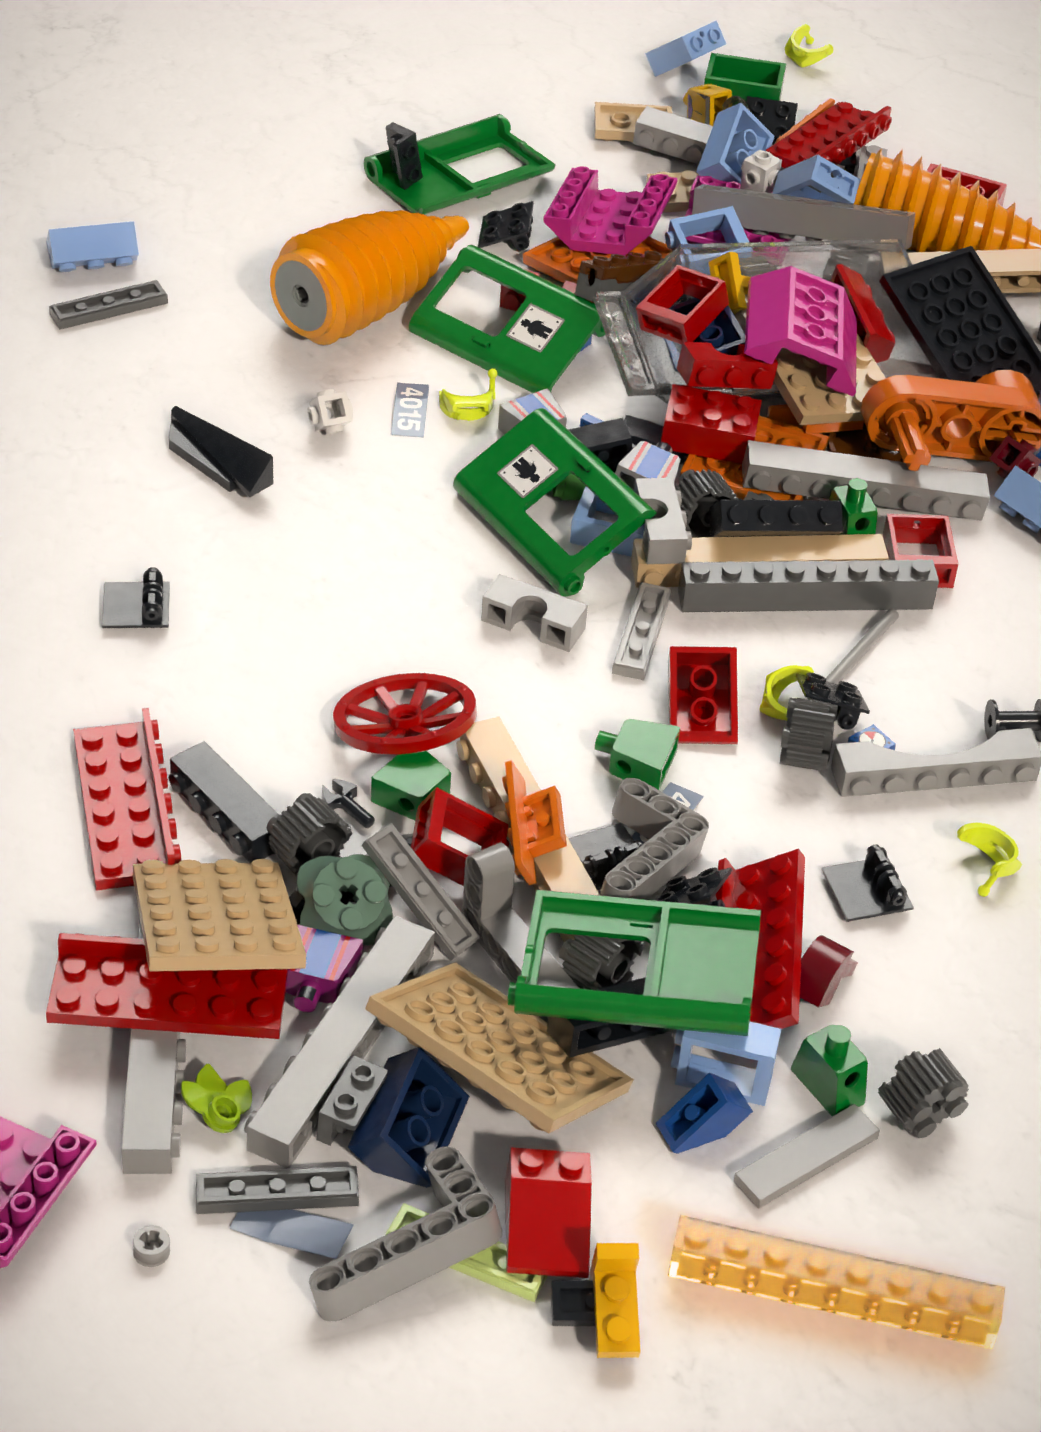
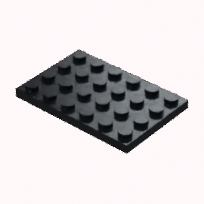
(962, 318)

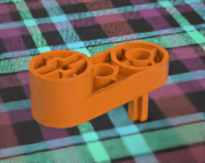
(951, 416)

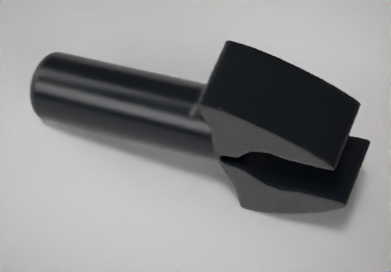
(344, 799)

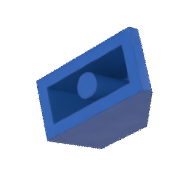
(704, 1114)

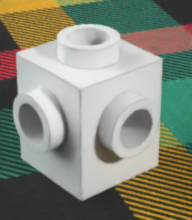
(760, 172)
(339, 407)

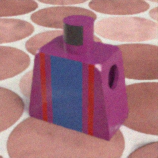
(328, 963)

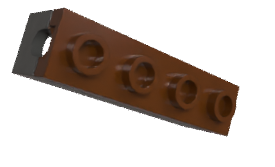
(613, 273)

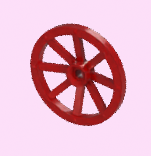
(405, 723)

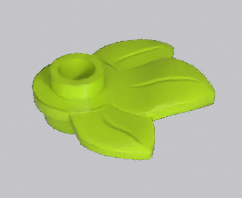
(216, 1101)

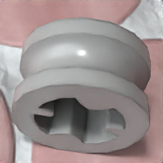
(153, 1257)

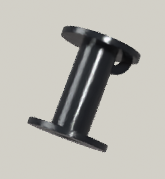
(1009, 720)

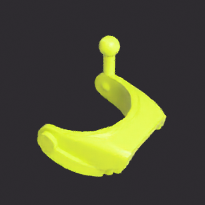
(803, 56)
(452, 404)
(775, 684)
(992, 841)

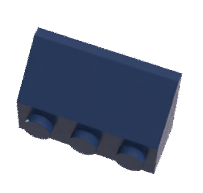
(722, 332)
(409, 1118)

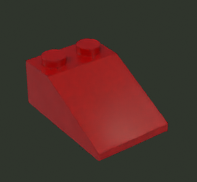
(703, 694)
(548, 1212)

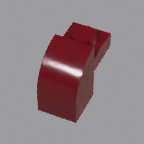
(823, 969)

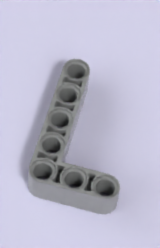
(673, 843)
(490, 912)
(417, 1250)

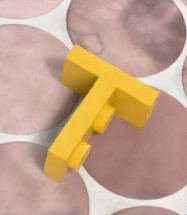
(728, 269)
(616, 1300)

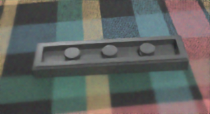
(108, 304)
(277, 1190)

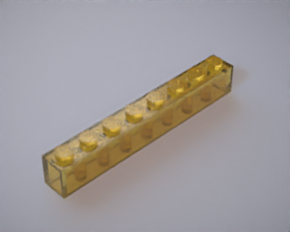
(837, 1281)

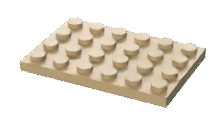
(805, 389)
(216, 916)
(496, 1050)

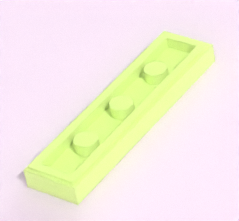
(486, 1265)

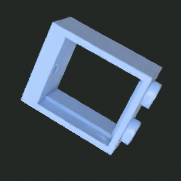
(685, 48)
(817, 173)
(720, 219)
(586, 528)
(759, 1045)

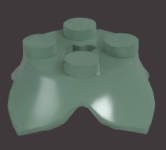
(321, 884)

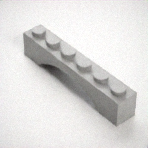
(872, 769)

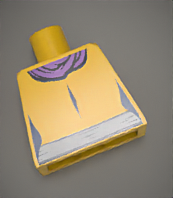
(705, 102)

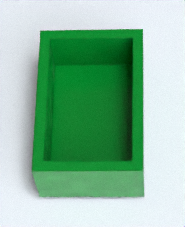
(746, 76)

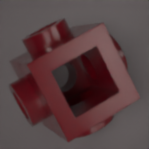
(1015, 453)

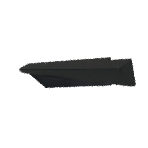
(220, 454)

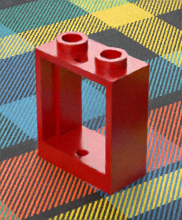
(657, 318)
(930, 530)
(448, 811)

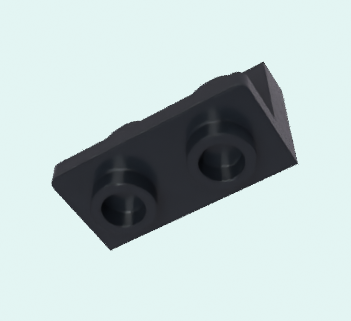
(404, 154)

